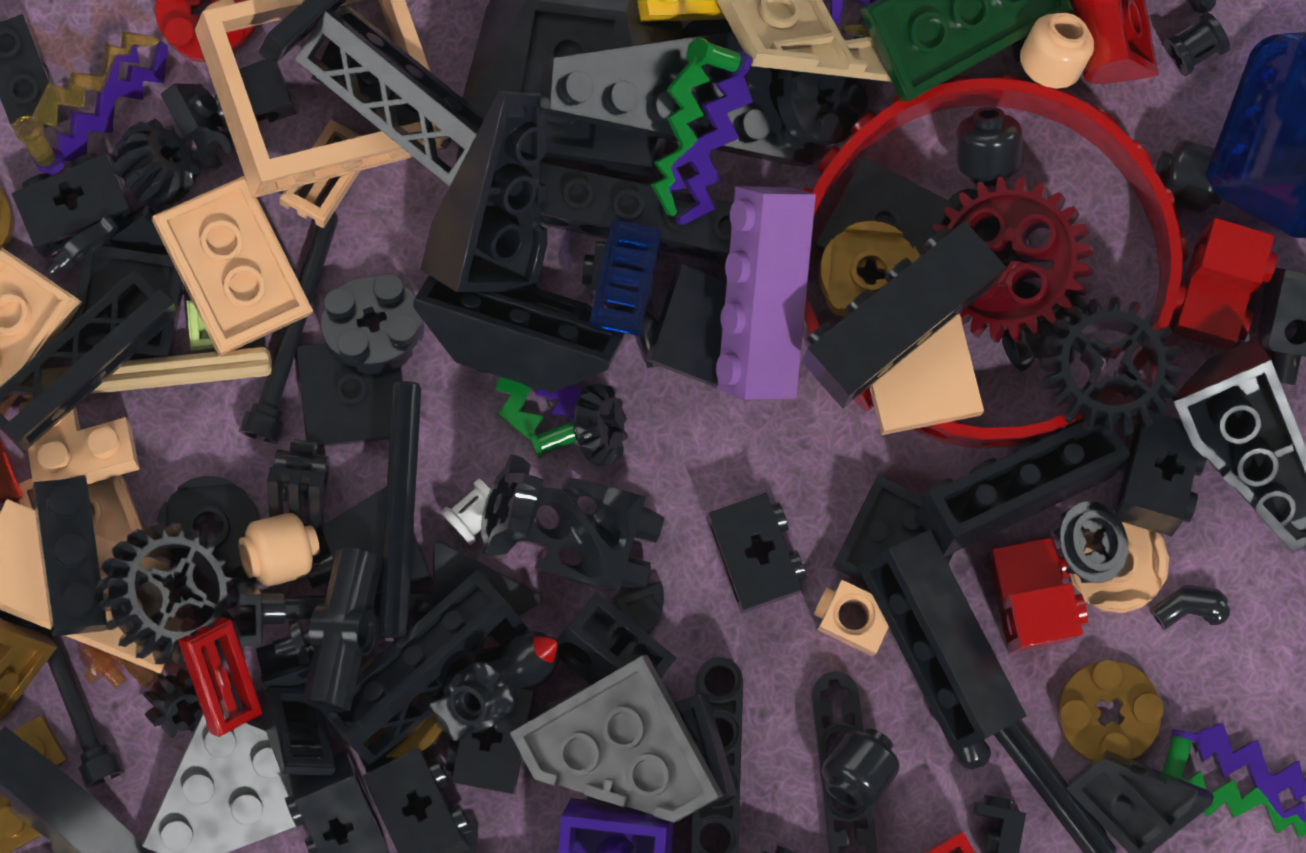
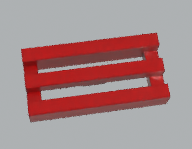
(202, 681)

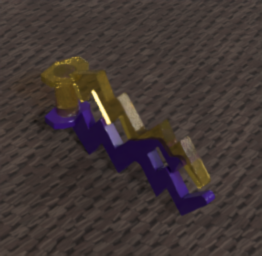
(108, 88)

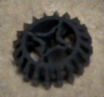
(1092, 353)
(130, 581)

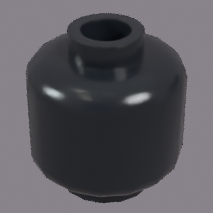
(989, 146)
(1186, 176)
(860, 768)

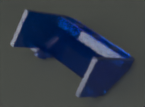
(1263, 139)

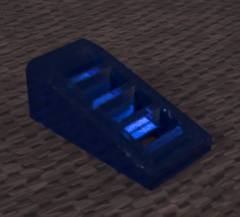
(632, 246)

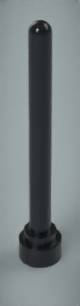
(265, 416)
(97, 759)

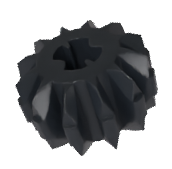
(155, 163)

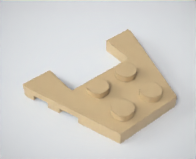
(800, 38)

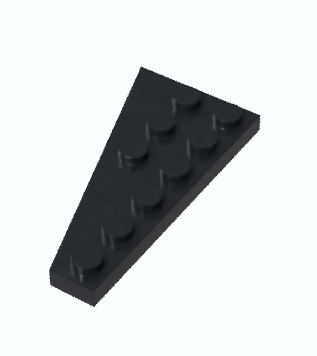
(629, 94)

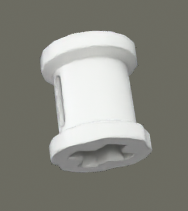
(467, 514)

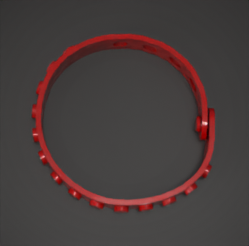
(1090, 123)

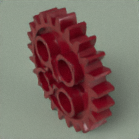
(1019, 215)

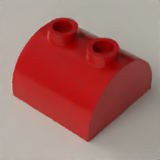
(1120, 40)

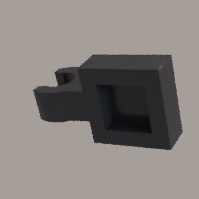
(197, 117)

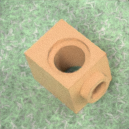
(865, 639)

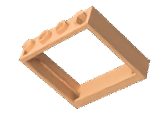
(311, 165)

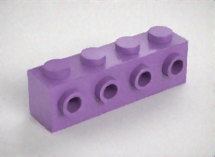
(765, 292)

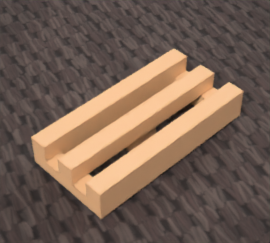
(307, 207)

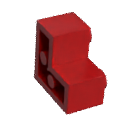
(1221, 275)
(1032, 596)

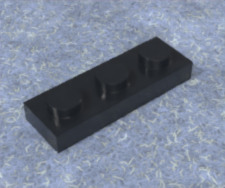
(69, 556)

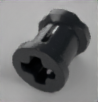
(1197, 44)

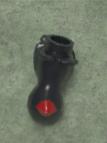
(488, 690)

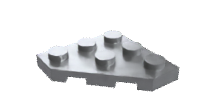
(621, 746)
(222, 794)

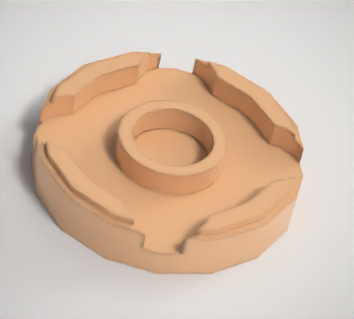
(1141, 583)

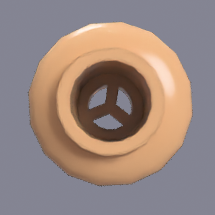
(1057, 50)
(278, 549)

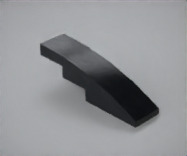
(57, 804)

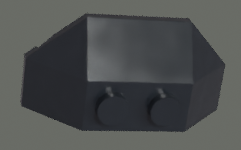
(518, 335)

